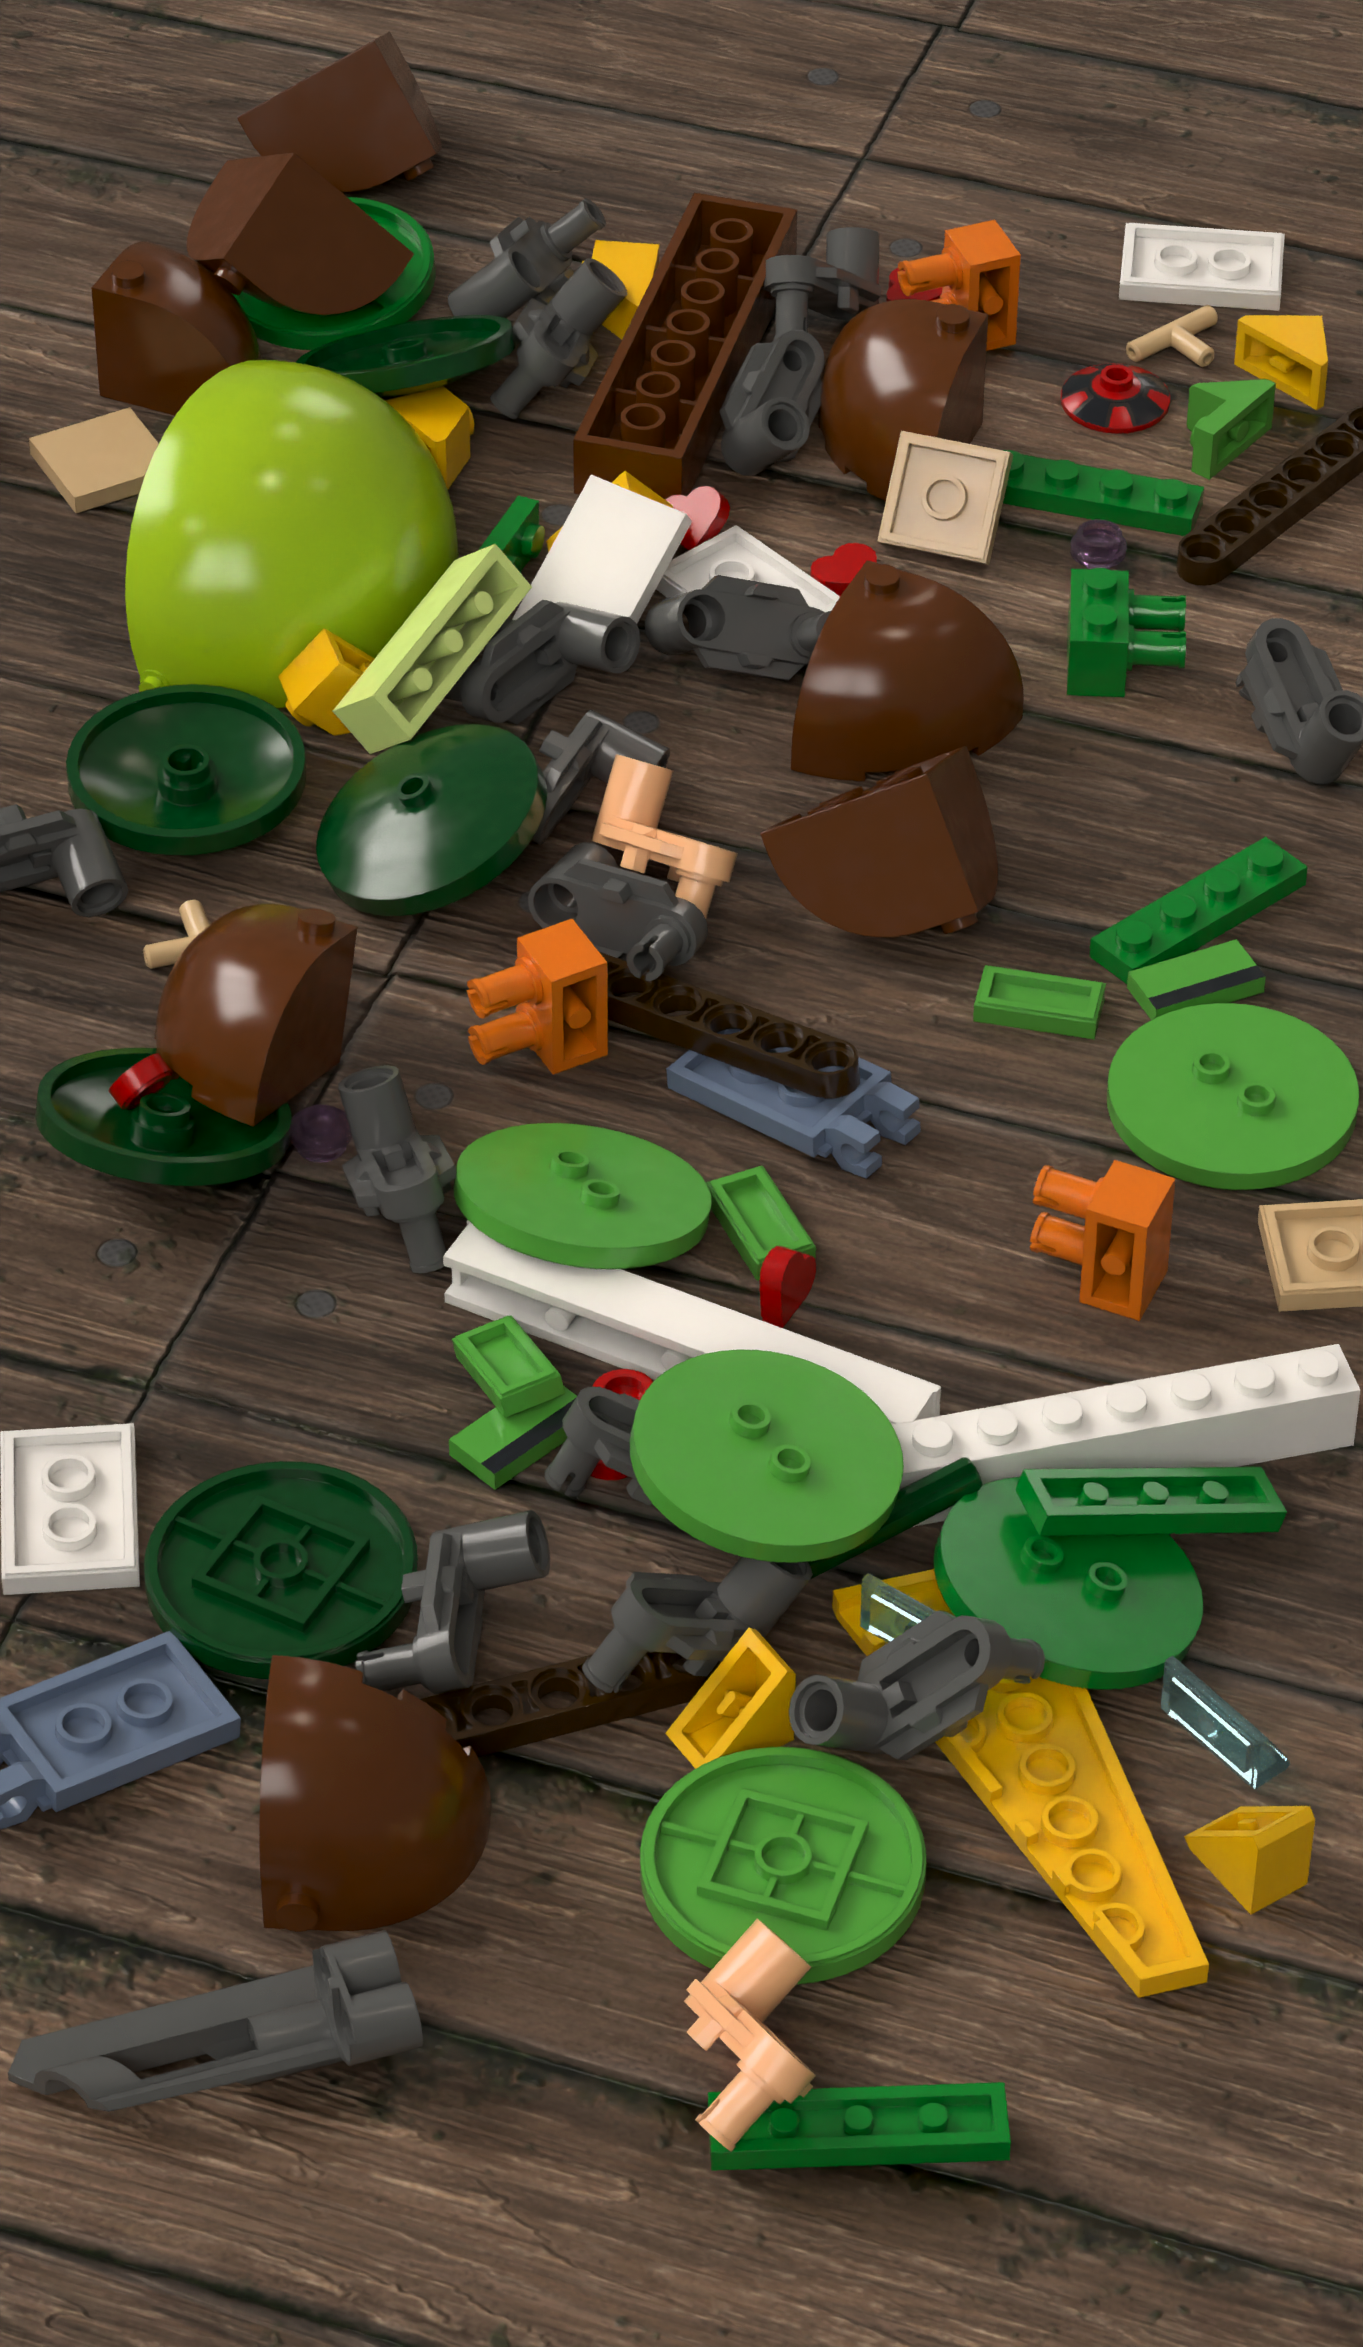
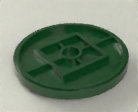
(279, 1567)

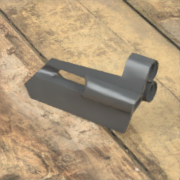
(256, 2031)

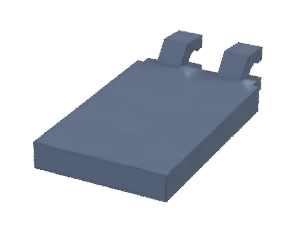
(801, 1119)
(107, 1726)

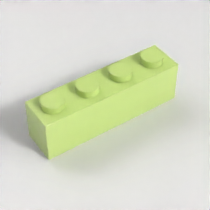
(432, 649)

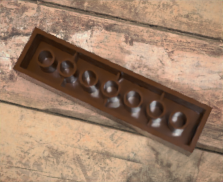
(685, 347)

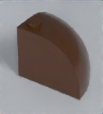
(351, 120)
(292, 238)
(164, 328)
(898, 371)
(902, 679)
(894, 855)
(257, 1007)
(361, 1802)

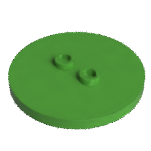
(1232, 1096)
(582, 1195)
(766, 1455)
(786, 1840)

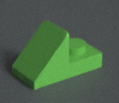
(1227, 421)

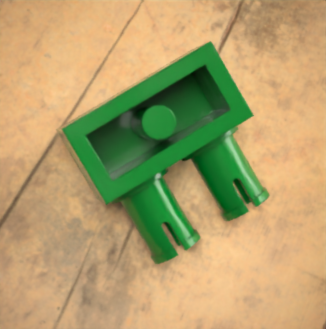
(1103, 633)

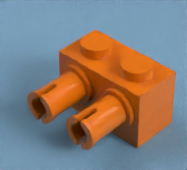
(975, 271)
(559, 998)
(1123, 1235)

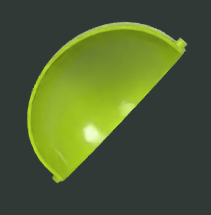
(278, 515)

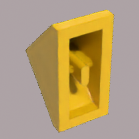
(1287, 352)
(739, 1705)
(1257, 1852)

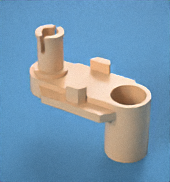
(630, 824)
(732, 2007)

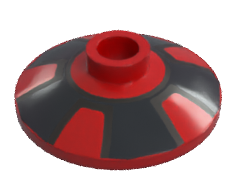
(1115, 398)

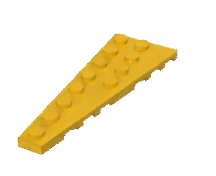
(1067, 1805)

